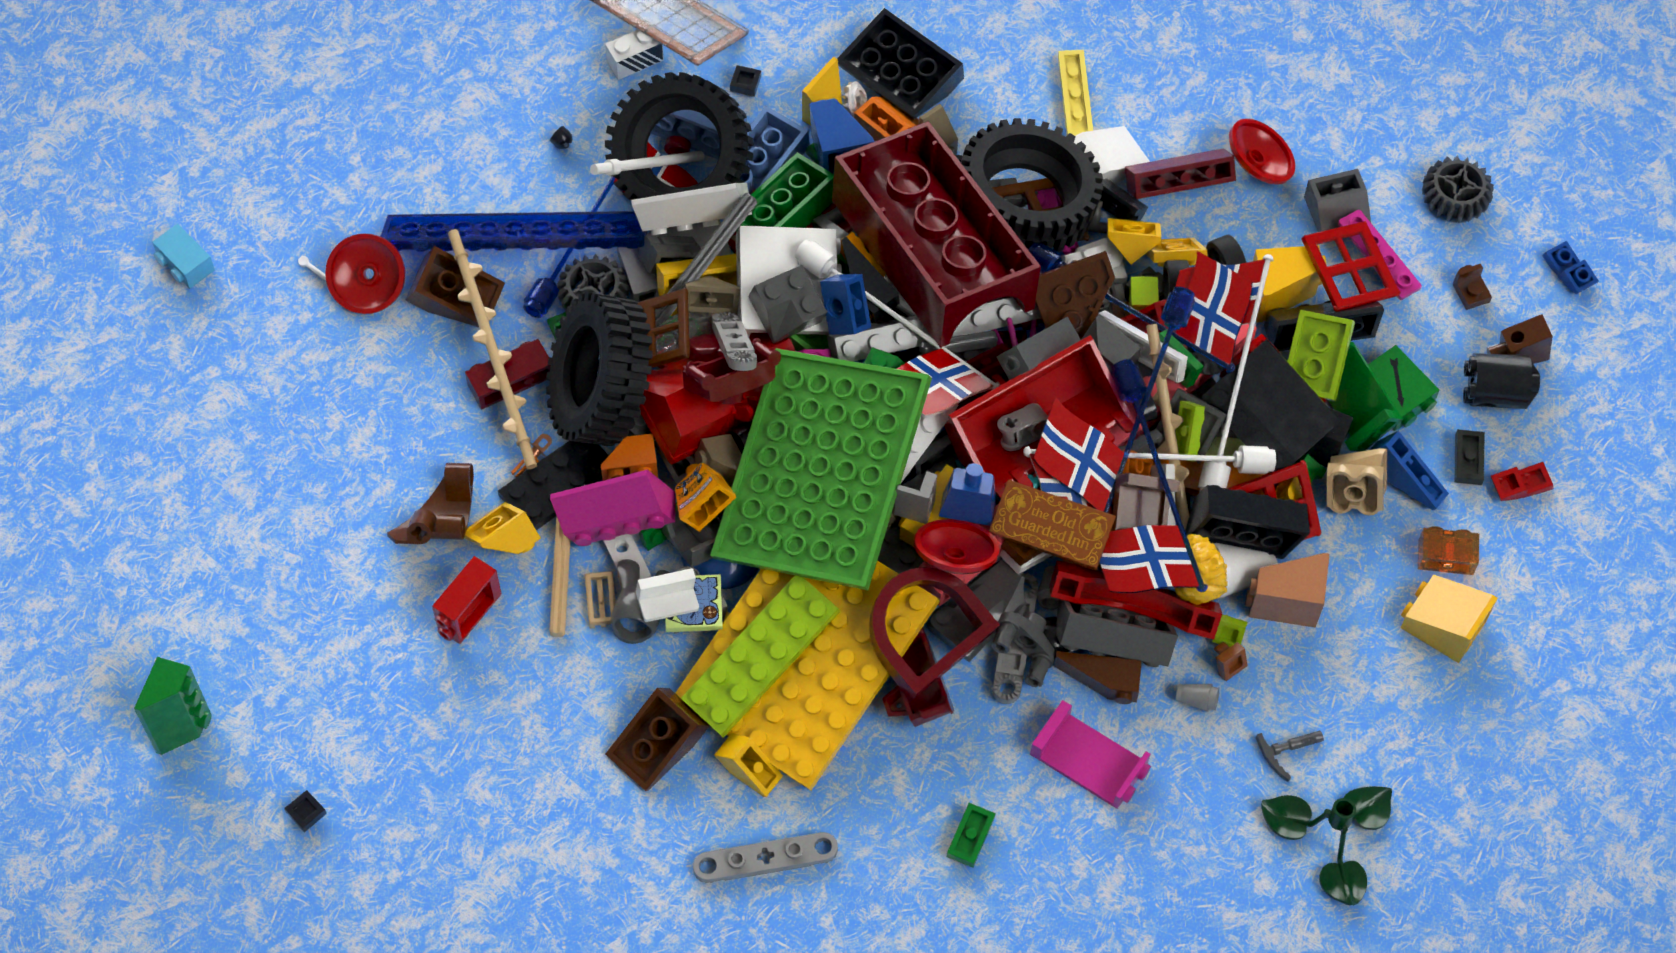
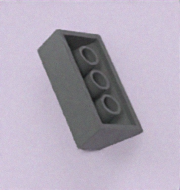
(1115, 633)

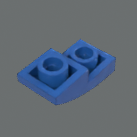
(1569, 269)

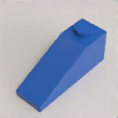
(1409, 471)

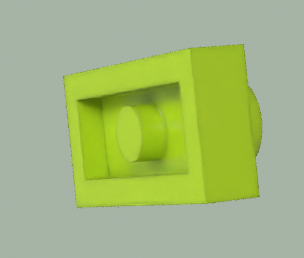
(1190, 430)

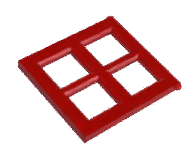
(1350, 266)
(1267, 483)

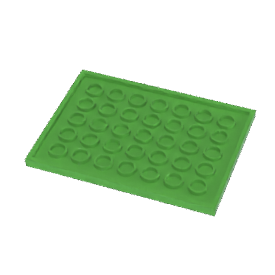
(822, 469)

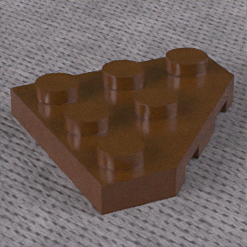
(1075, 291)

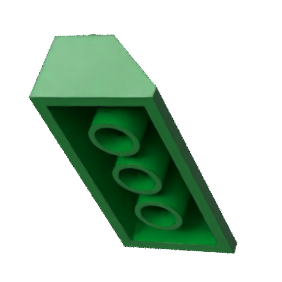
(792, 195)
(172, 706)

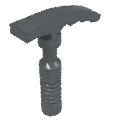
(1292, 744)

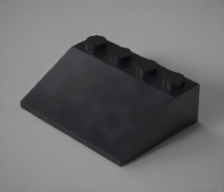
(901, 65)
(1273, 406)

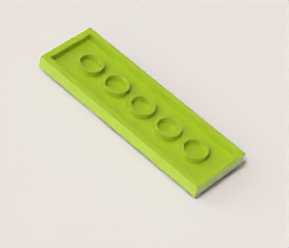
(760, 655)

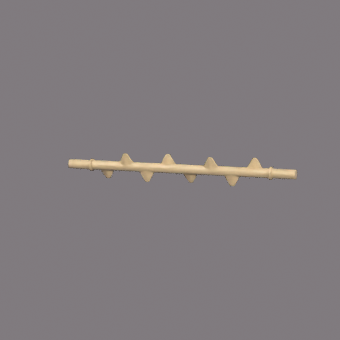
(497, 356)
(1170, 421)

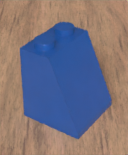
(834, 132)

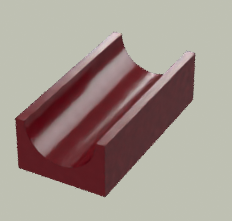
(932, 229)

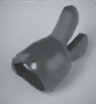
(628, 606)

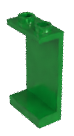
(1364, 400)

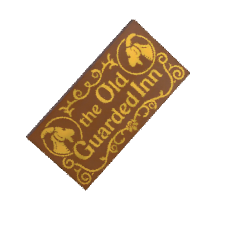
(1052, 524)

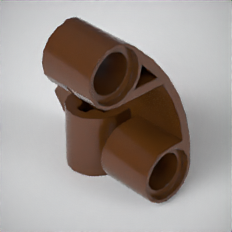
(444, 513)

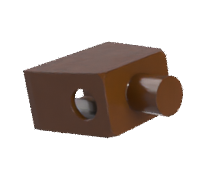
(1526, 338)

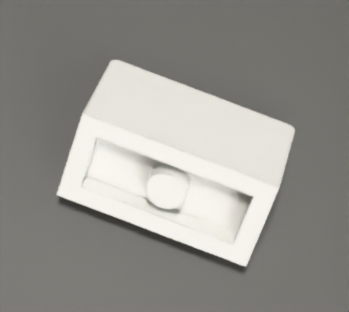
(667, 595)

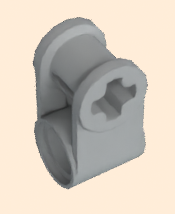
(1024, 425)

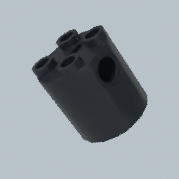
(1500, 381)

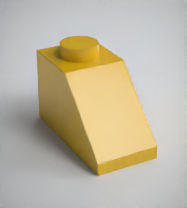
(748, 764)

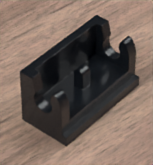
(1121, 203)

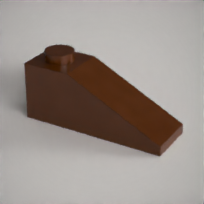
(1109, 676)

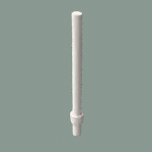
(614, 166)

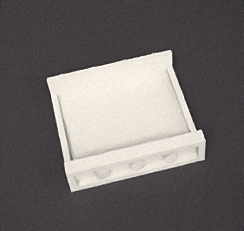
(770, 252)

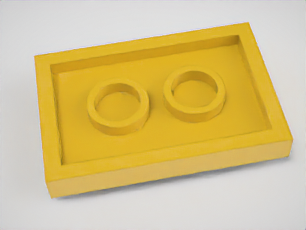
(1176, 250)

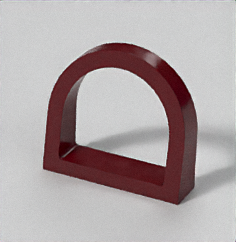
(966, 600)

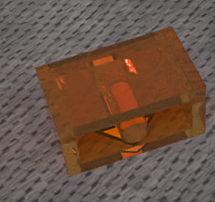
(1448, 550)

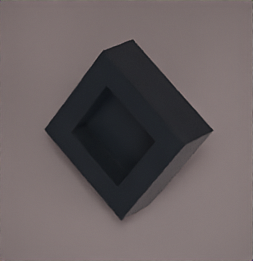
(745, 80)
(305, 811)

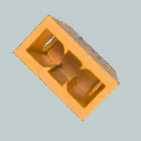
(702, 495)

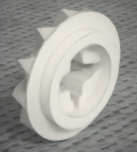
(854, 97)

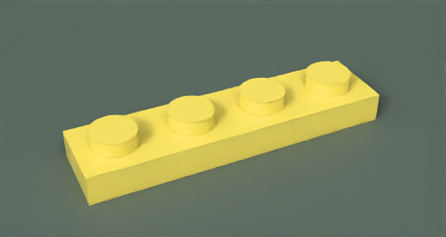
(1075, 91)

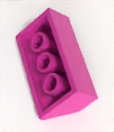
(614, 507)

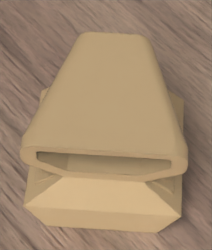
(1357, 481)

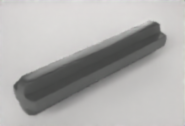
(964, 342)

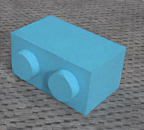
(183, 256)

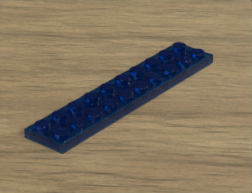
(515, 230)

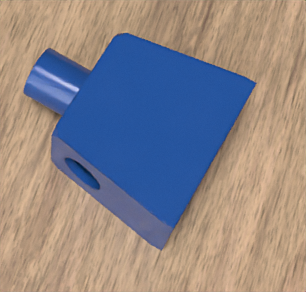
(969, 496)

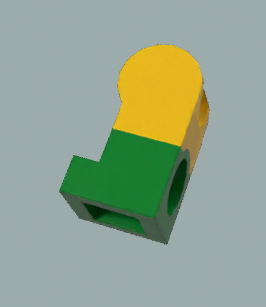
(1290, 488)

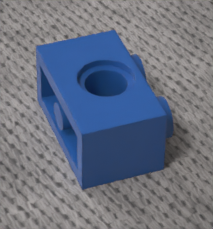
(845, 304)

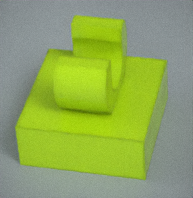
(1230, 630)

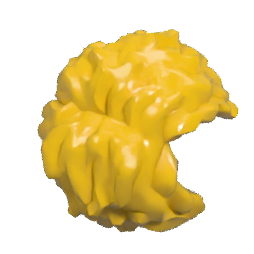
(1211, 569)

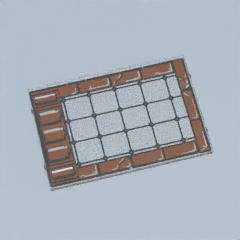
(680, 25)

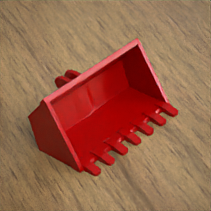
(1072, 376)
(683, 418)

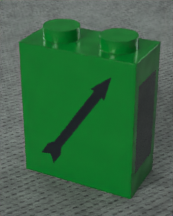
(1405, 385)

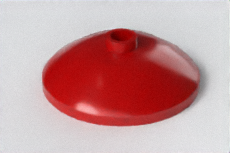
(1261, 151)
(348, 268)
(956, 546)

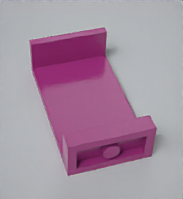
(1089, 757)

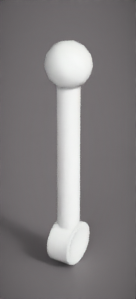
(304, 262)

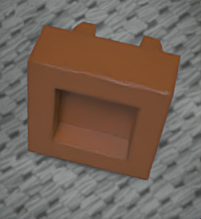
(1230, 659)

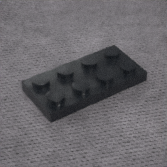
(564, 469)

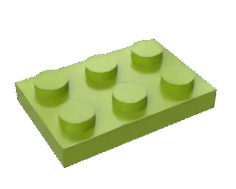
(1321, 351)

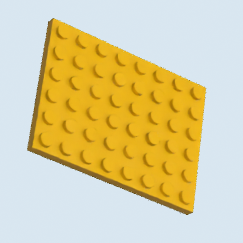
(831, 683)

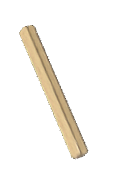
(559, 583)

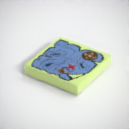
(710, 608)

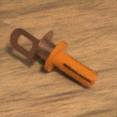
(537, 450)

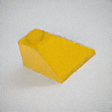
(822, 87)
(504, 530)

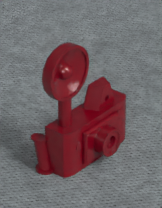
(713, 377)
(933, 701)

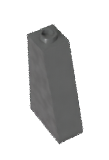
(1038, 348)

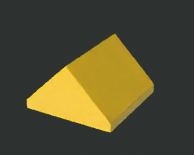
(1133, 237)

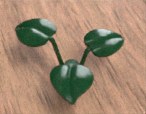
(1367, 805)

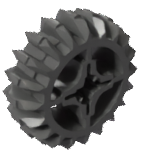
(1441, 187)
(596, 277)

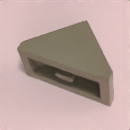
(712, 295)

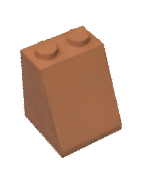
(1290, 591)

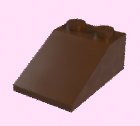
(441, 281)
(657, 738)

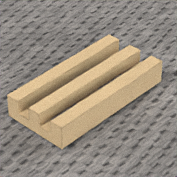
(603, 620)

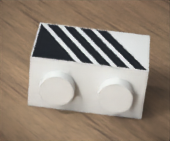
(633, 53)

